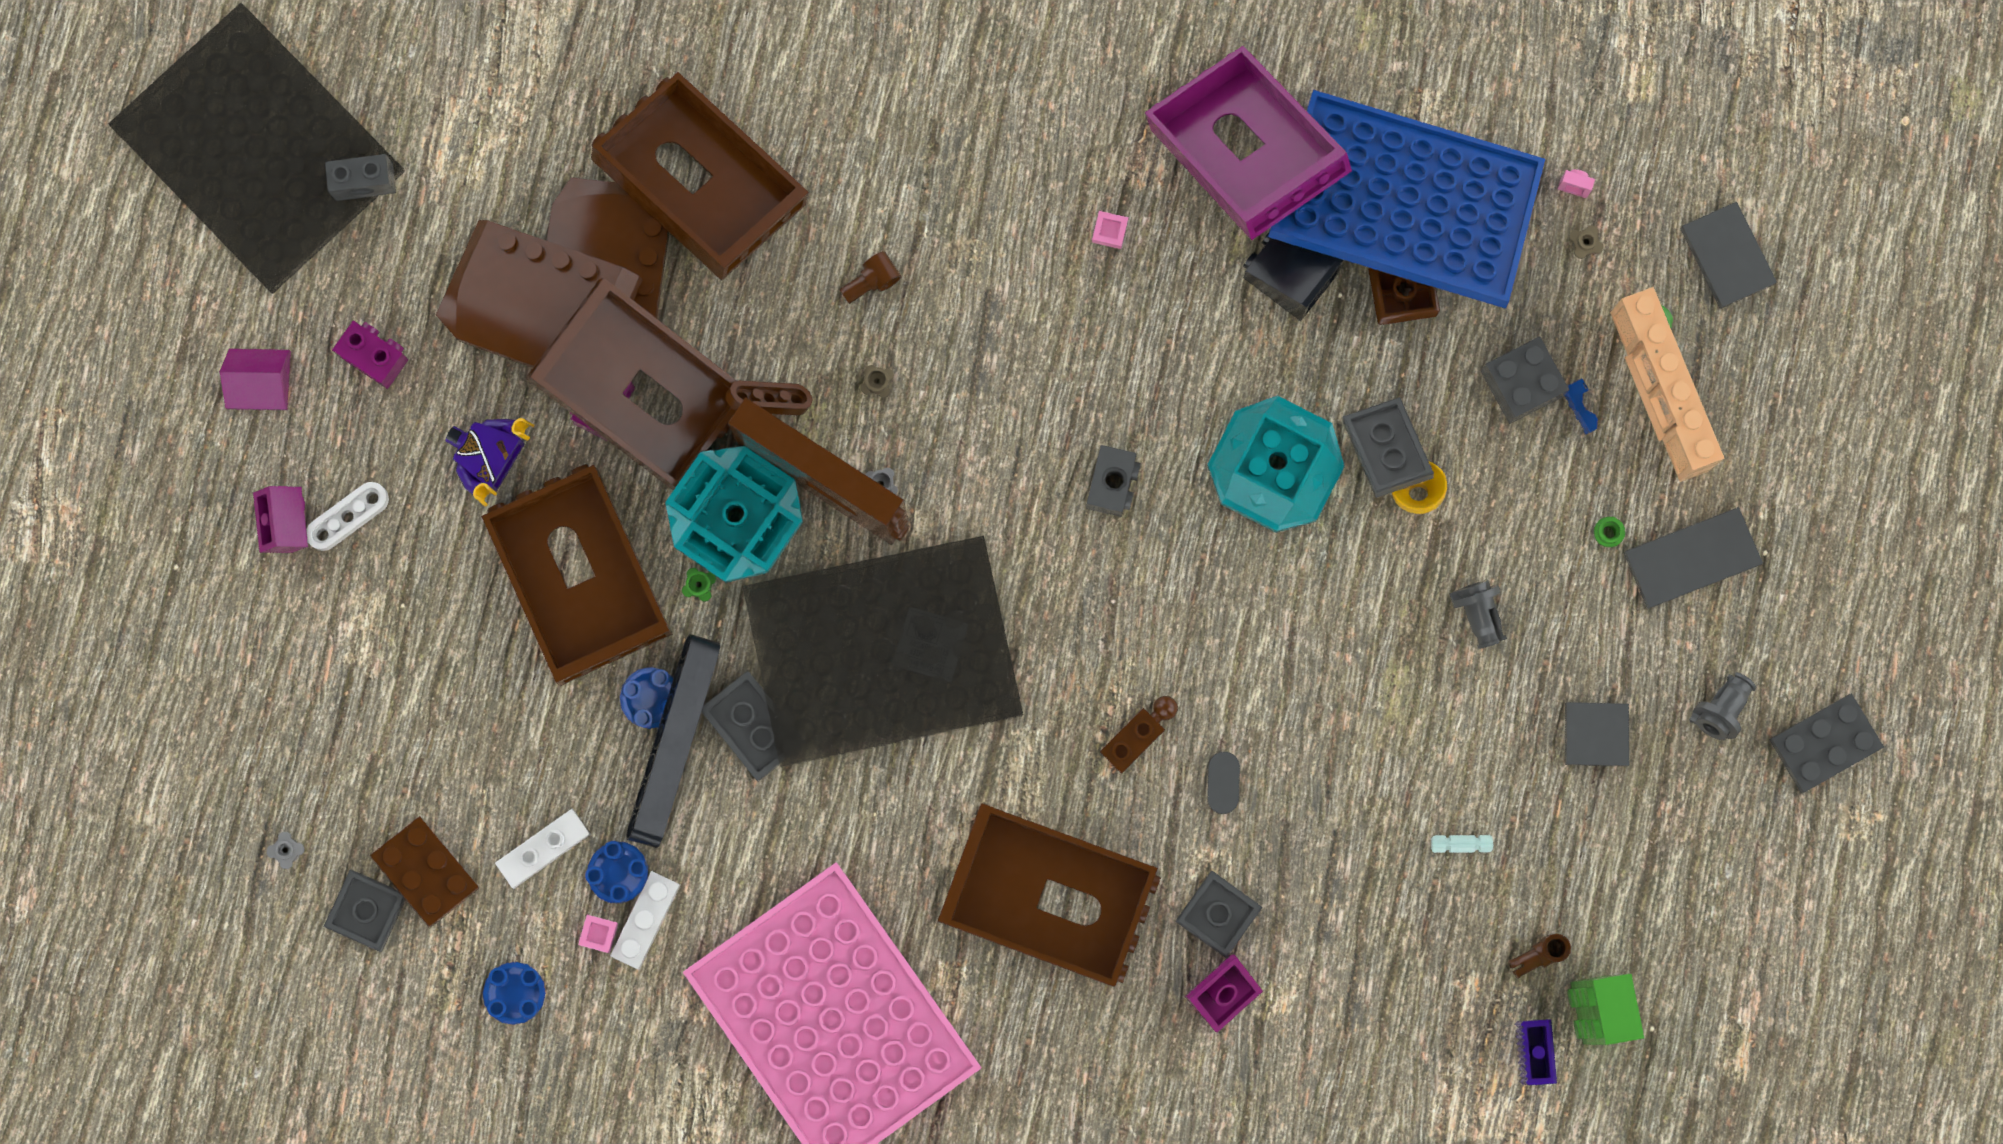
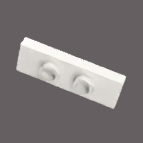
(542, 848)

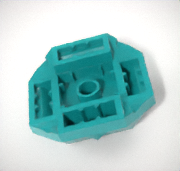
(729, 481)
(1268, 495)

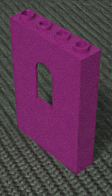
(1274, 179)

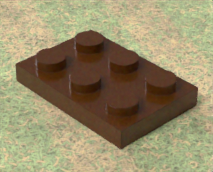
(424, 872)

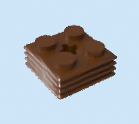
(1394, 306)

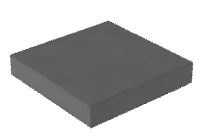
(1596, 734)
(365, 910)
(1218, 914)

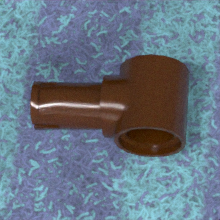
(877, 274)
(1539, 955)

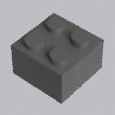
(1524, 380)

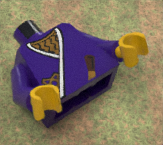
(487, 453)

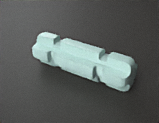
(1461, 843)

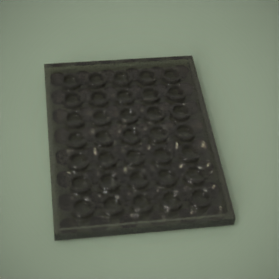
(247, 146)
(882, 651)

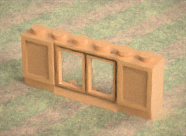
(1666, 385)

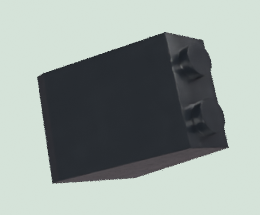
(1291, 275)

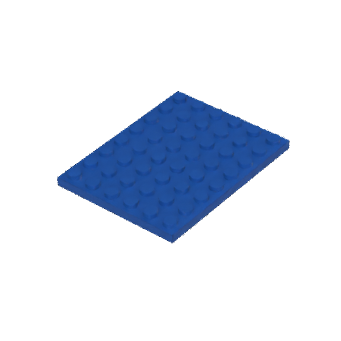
(1419, 202)

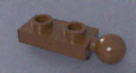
(1139, 734)

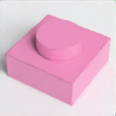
(1576, 183)
(1110, 229)
(598, 933)

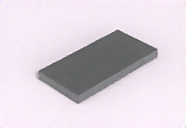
(1693, 558)

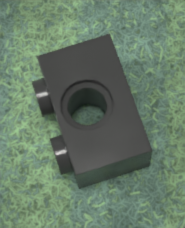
(360, 177)
(1112, 462)

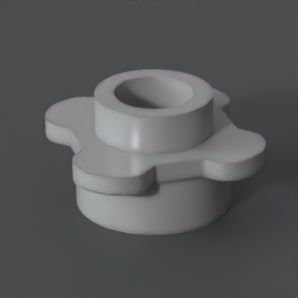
(885, 476)
(294, 850)

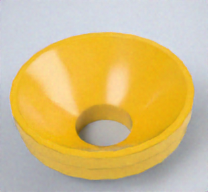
(1436, 492)

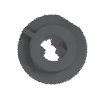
(1481, 611)
(1720, 716)

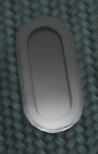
(1223, 782)

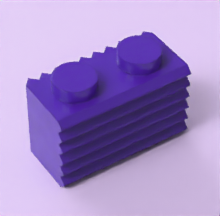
(1536, 1052)

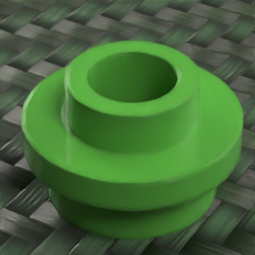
(1613, 523)

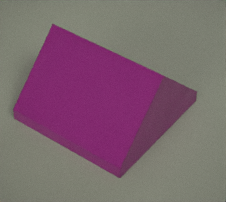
(256, 379)
(1223, 993)

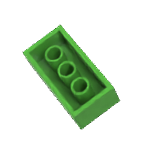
(1606, 1010)

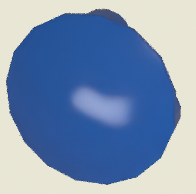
(645, 696)
(617, 872)
(513, 993)

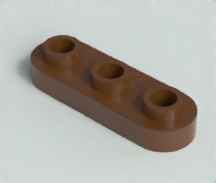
(771, 396)

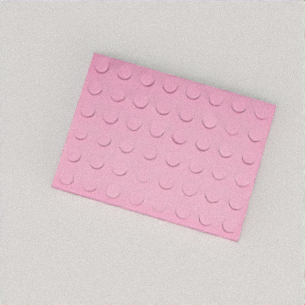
(832, 1016)

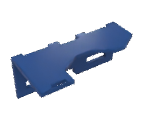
(1575, 398)

